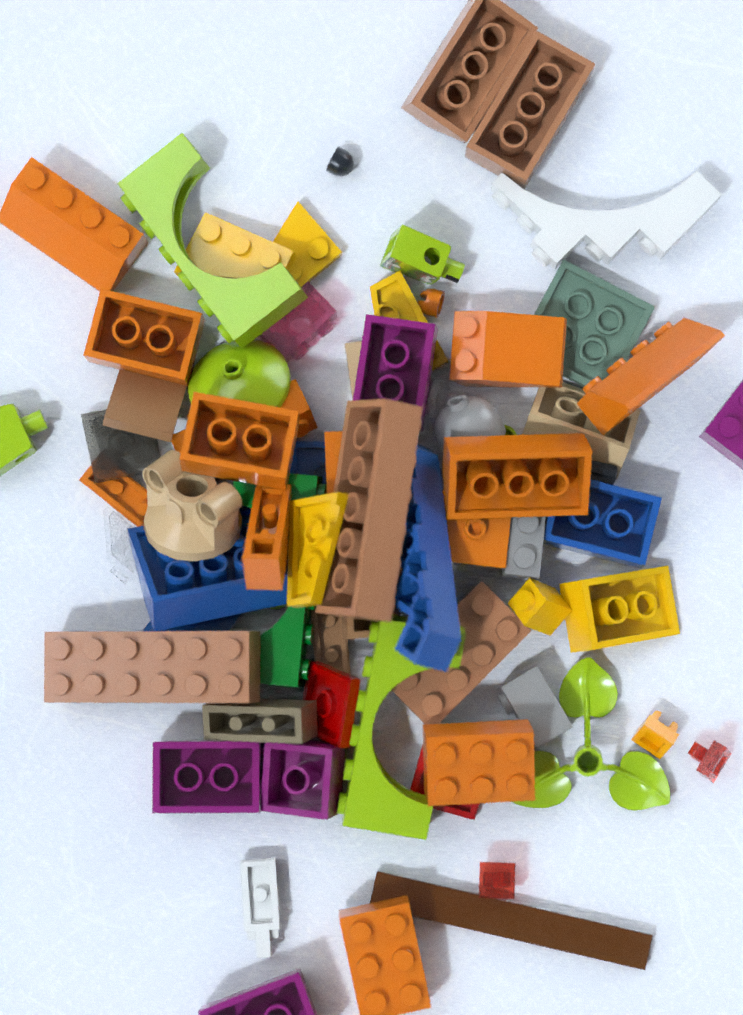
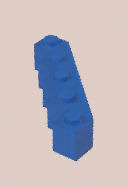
(427, 580)

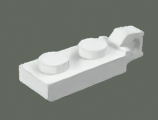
(260, 903)

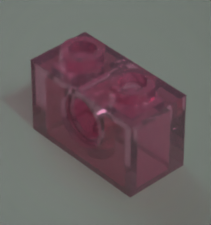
(316, 311)

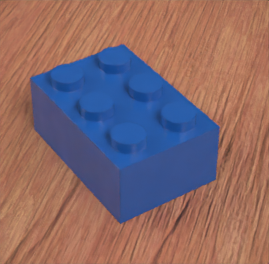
(614, 530)

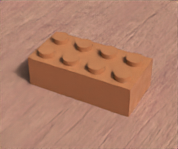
(529, 109)
(490, 636)

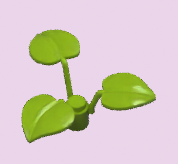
(638, 780)

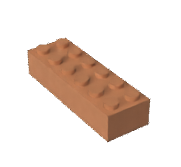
(377, 474)
(152, 667)

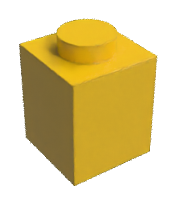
(539, 606)

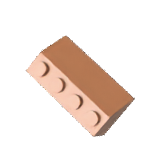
(469, 68)

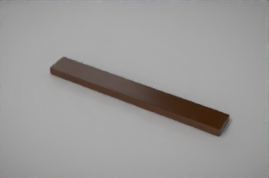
(516, 921)

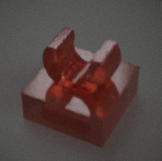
(710, 760)
(496, 880)

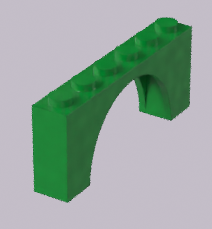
(285, 643)

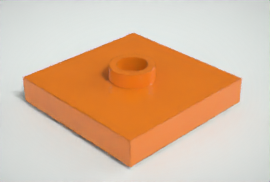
(479, 541)

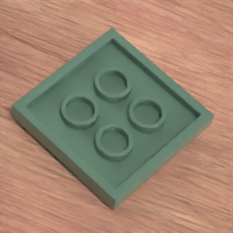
(600, 321)

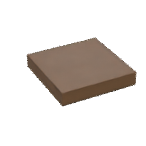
(144, 405)

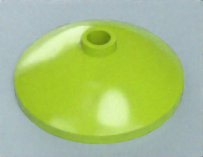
(259, 378)

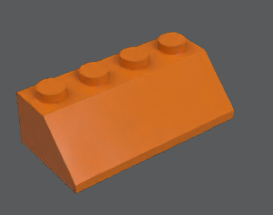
(70, 227)
(647, 372)
(516, 475)

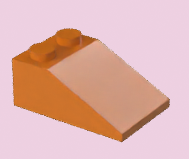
(507, 349)

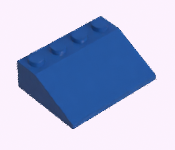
(201, 590)

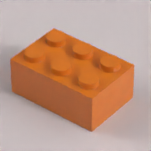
(144, 337)
(239, 440)
(478, 762)
(384, 958)

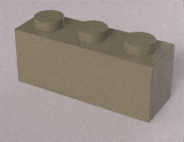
(262, 721)

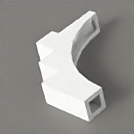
(606, 233)

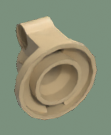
(189, 512)

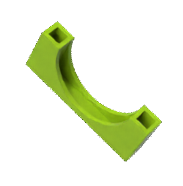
(240, 304)
(372, 796)

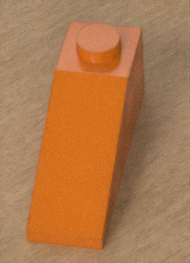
(267, 539)

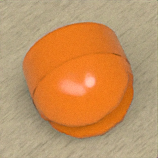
(433, 303)

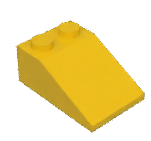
(620, 609)

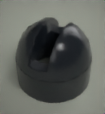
(340, 163)

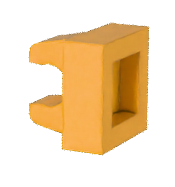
(655, 735)

